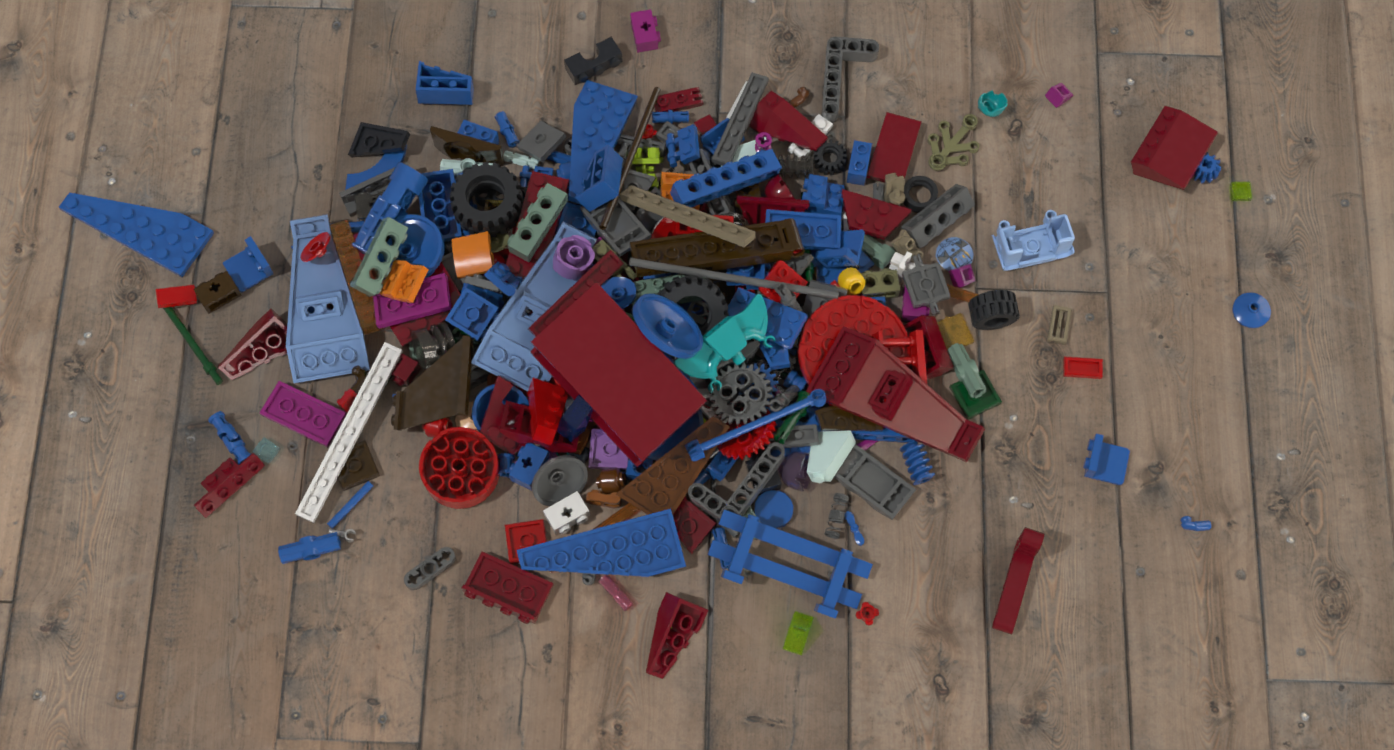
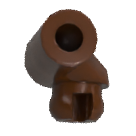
(802, 95)

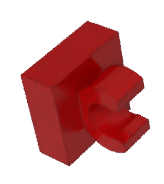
(347, 400)

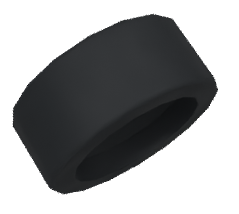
(919, 181)

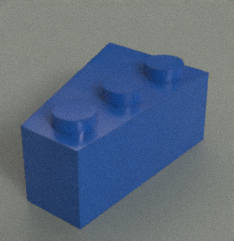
(443, 87)
(602, 180)

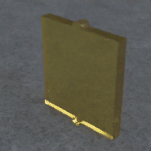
(955, 331)

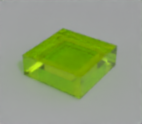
(1241, 191)

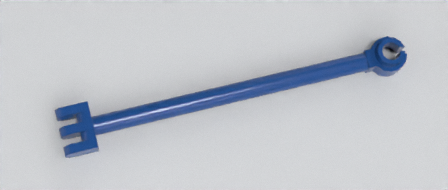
(696, 450)

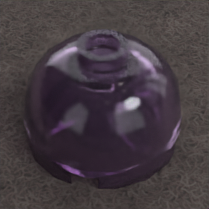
(794, 470)

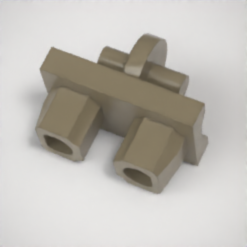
(894, 189)
(905, 244)

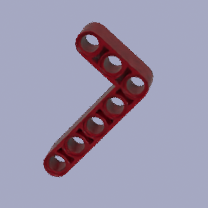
(1025, 550)

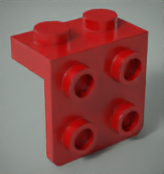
(781, 273)

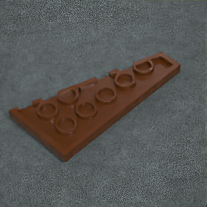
(669, 478)

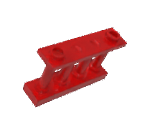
(917, 356)

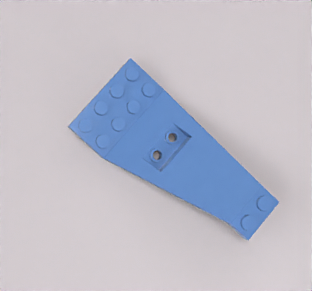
(328, 339)
(508, 341)

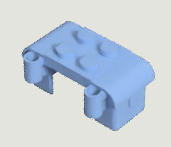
(1034, 244)

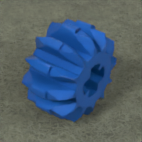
(1208, 169)

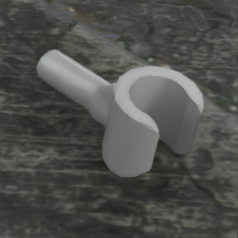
(344, 534)

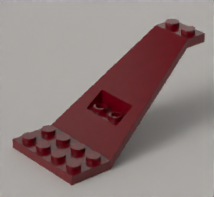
(860, 375)

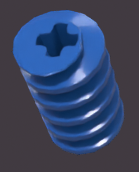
(916, 463)

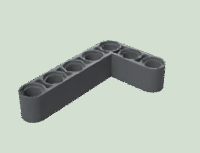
(836, 56)
(742, 490)

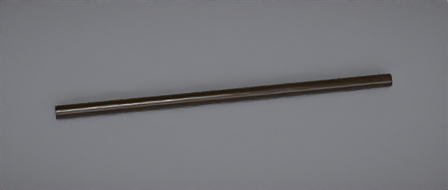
(631, 154)

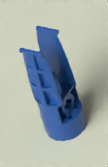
(394, 202)

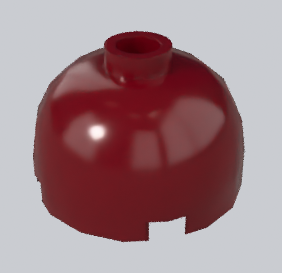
(778, 189)

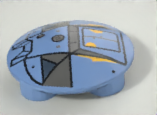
(954, 253)

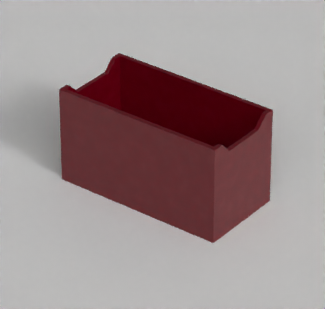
(621, 374)

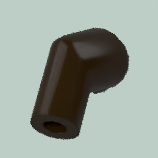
(360, 376)

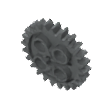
(753, 407)

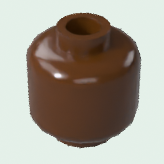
(611, 480)

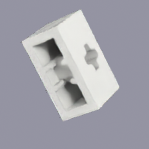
(573, 505)

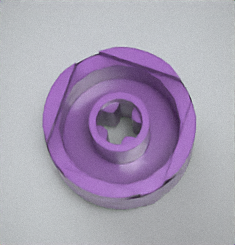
(573, 257)

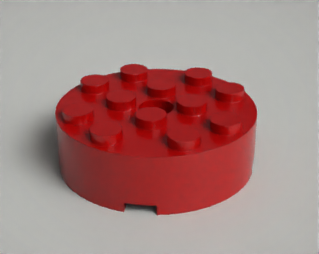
(471, 483)

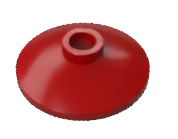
(315, 247)

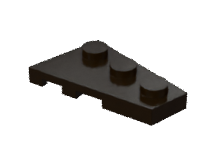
(836, 419)

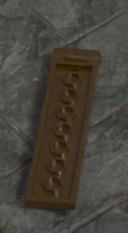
(700, 250)

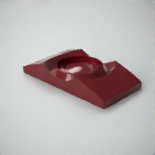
(517, 426)

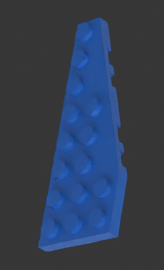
(597, 121)
(154, 233)
(625, 548)

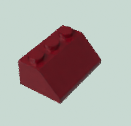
(936, 353)

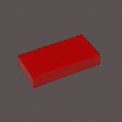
(176, 296)
(1082, 367)

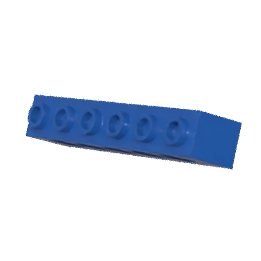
(752, 175)

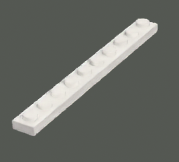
(349, 432)

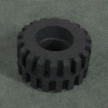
(993, 309)

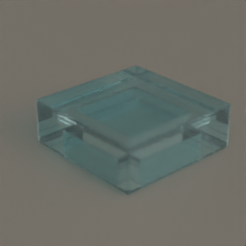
(266, 450)

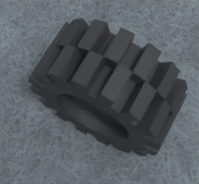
(830, 166)

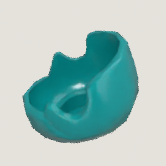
(992, 104)

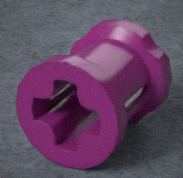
(760, 140)

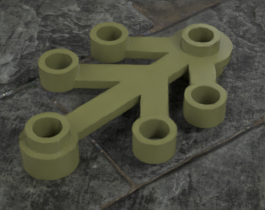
(952, 145)

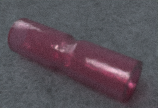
(617, 594)

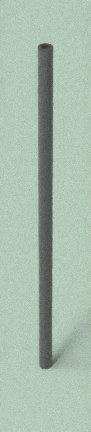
(731, 277)

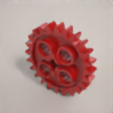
(748, 442)

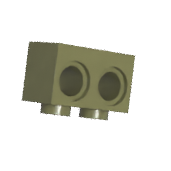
(881, 289)

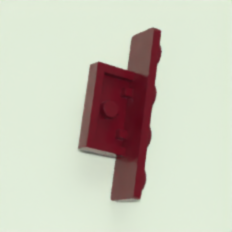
(226, 481)

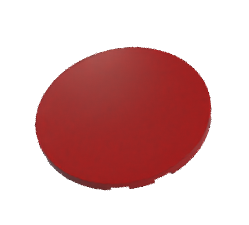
(853, 312)

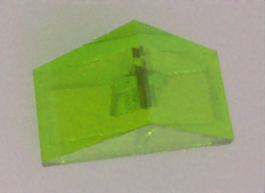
(798, 633)

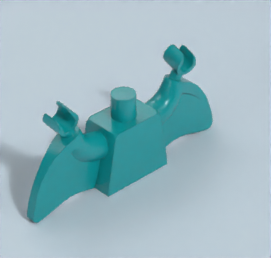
(726, 341)

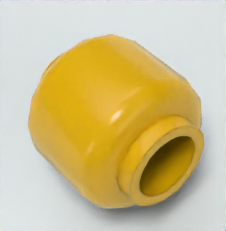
(852, 280)

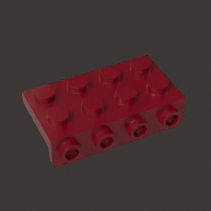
(507, 588)

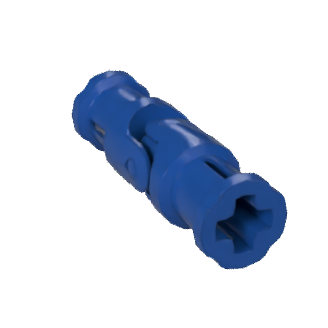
(229, 436)

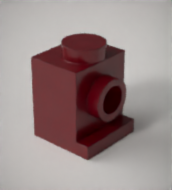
(405, 371)

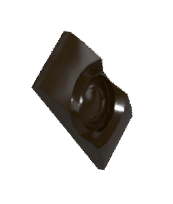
(462, 146)

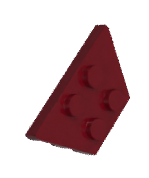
(755, 207)
(872, 215)

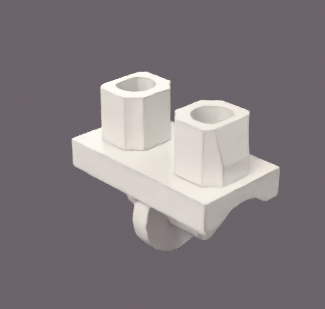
(901, 263)

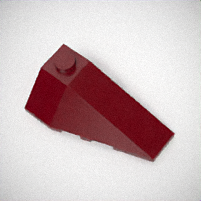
(786, 123)
(258, 346)
(673, 628)

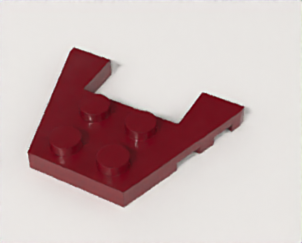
(493, 417)

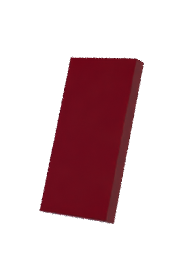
(894, 147)

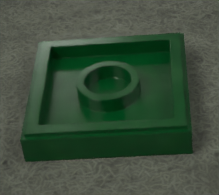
(974, 406)

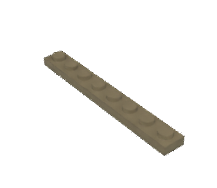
(688, 216)

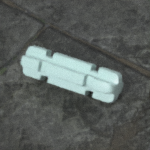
(520, 159)

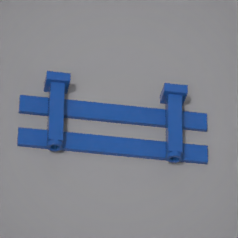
(740, 558)

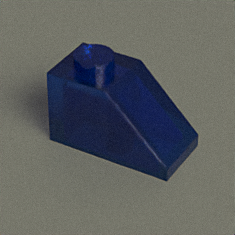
(575, 419)

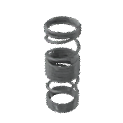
(836, 515)

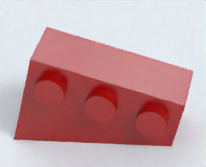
(546, 409)

